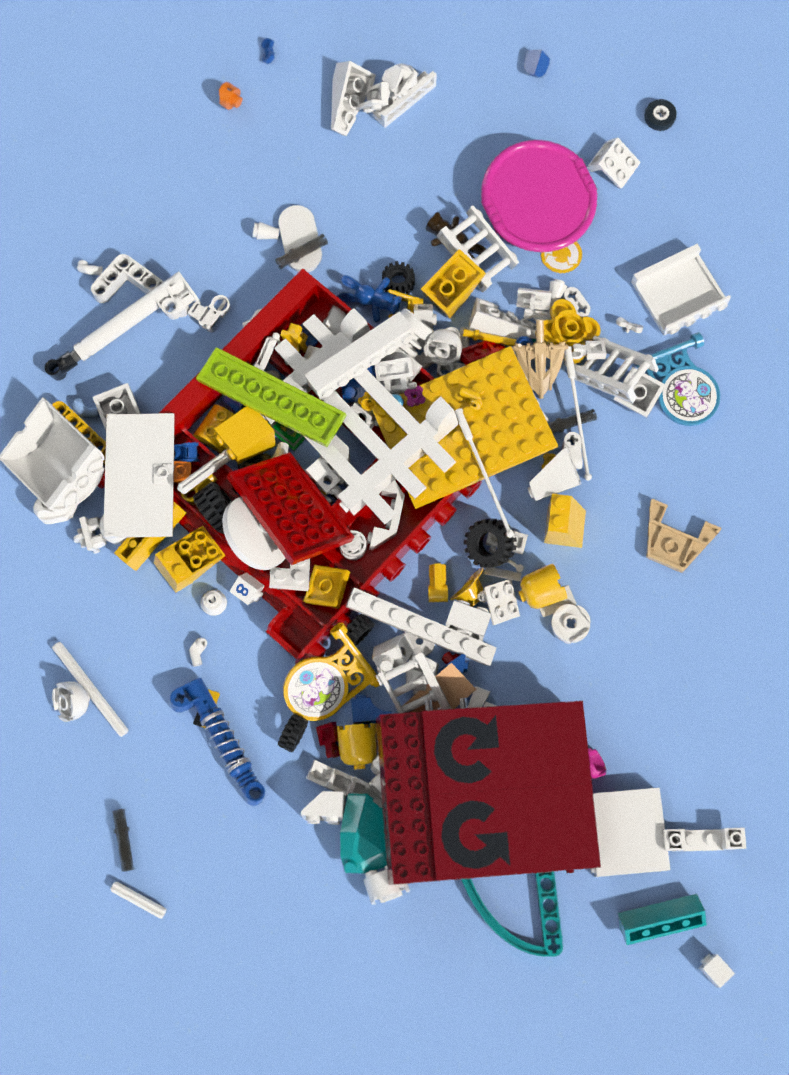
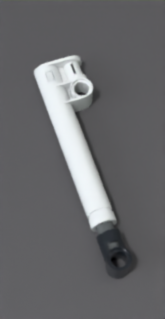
(170, 293)

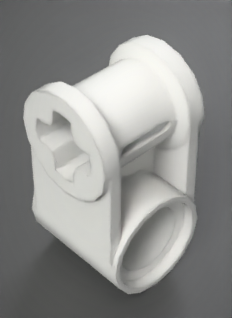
(575, 449)

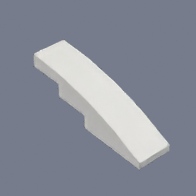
(340, 781)

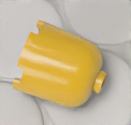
(542, 588)
(357, 744)

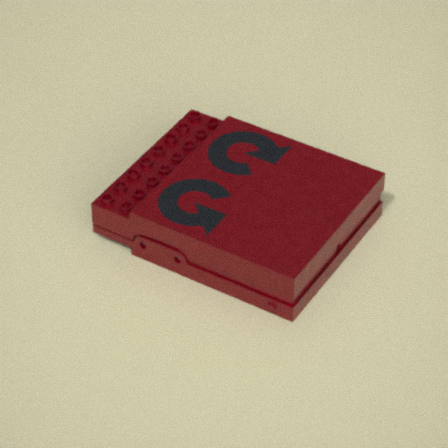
(486, 792)

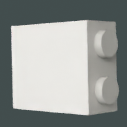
(555, 477)

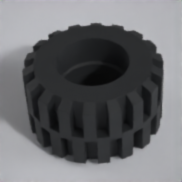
(212, 504)
(475, 543)

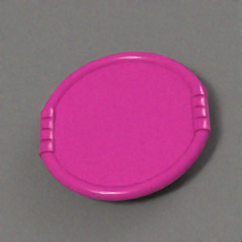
(539, 195)

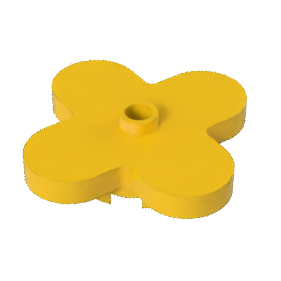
(569, 326)

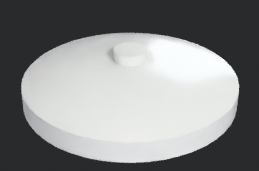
(249, 538)

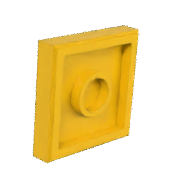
(327, 586)

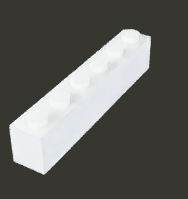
(360, 355)

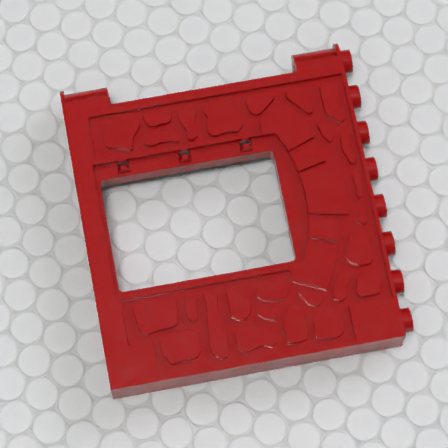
(299, 625)

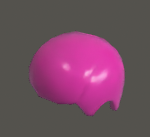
(596, 764)

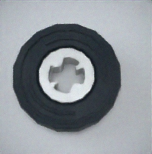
(666, 109)

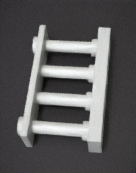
(449, 240)
(611, 384)
(427, 677)

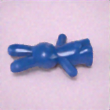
(367, 295)

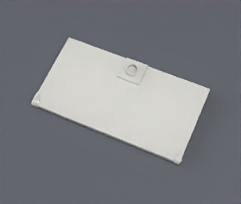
(139, 475)

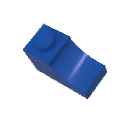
(364, 710)

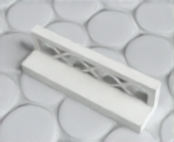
(394, 109)

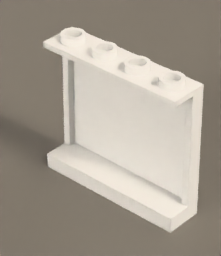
(679, 290)
(630, 832)

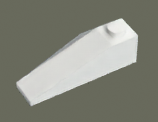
(348, 91)
(492, 321)

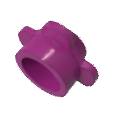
(420, 399)

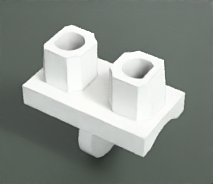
(534, 299)
(87, 536)

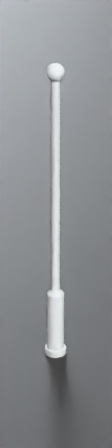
(571, 374)
(468, 436)

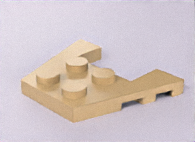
(672, 546)

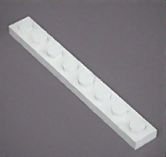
(420, 627)

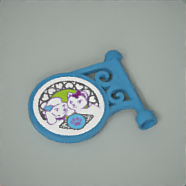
(689, 392)

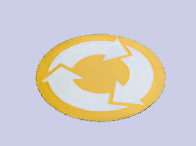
(563, 260)

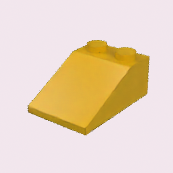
(453, 283)

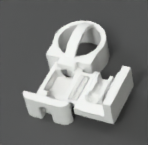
(209, 317)

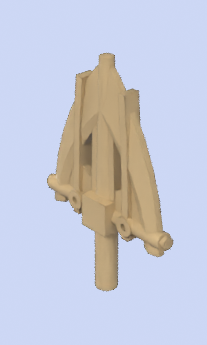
(541, 380)

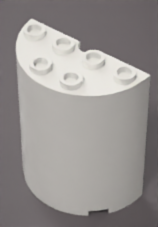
(54, 458)

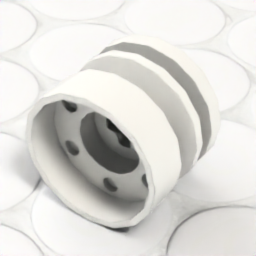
(420, 330)

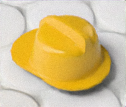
(470, 589)

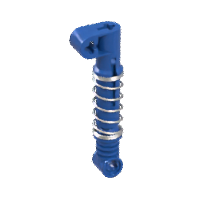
(213, 719)

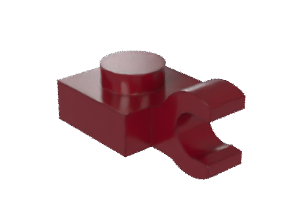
(328, 737)

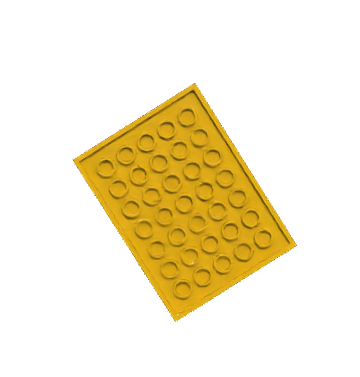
(504, 430)

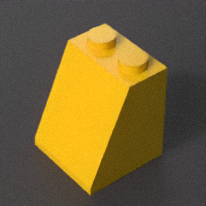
(245, 435)
(564, 521)

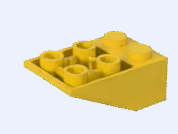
(188, 558)

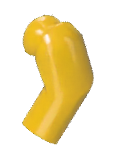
(473, 396)

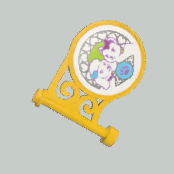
(318, 684)

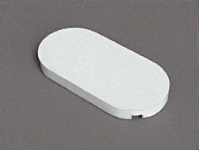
(297, 228)

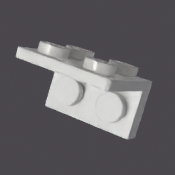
(615, 162)

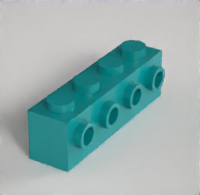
(662, 919)

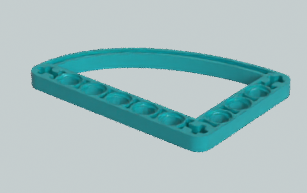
(544, 917)

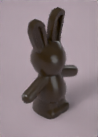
(437, 223)

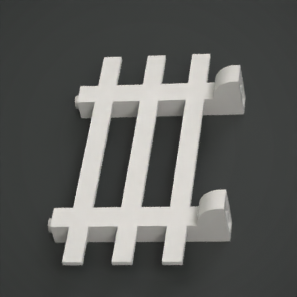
(391, 463)

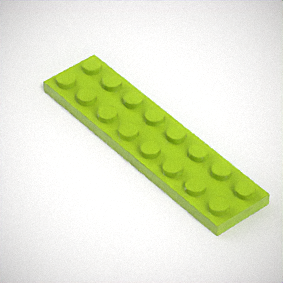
(271, 397)

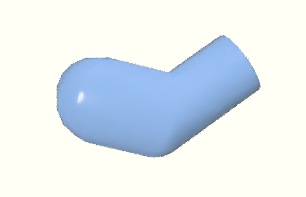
(80, 408)

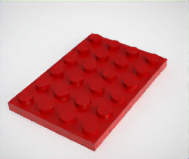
(290, 508)

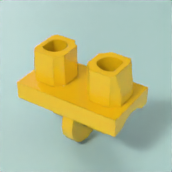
(295, 337)

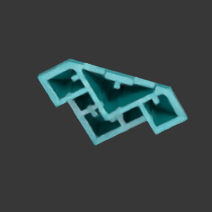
(362, 835)

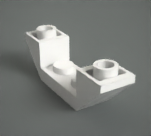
(380, 535)
(704, 840)

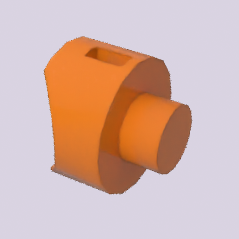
(229, 98)

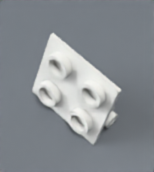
(501, 601)

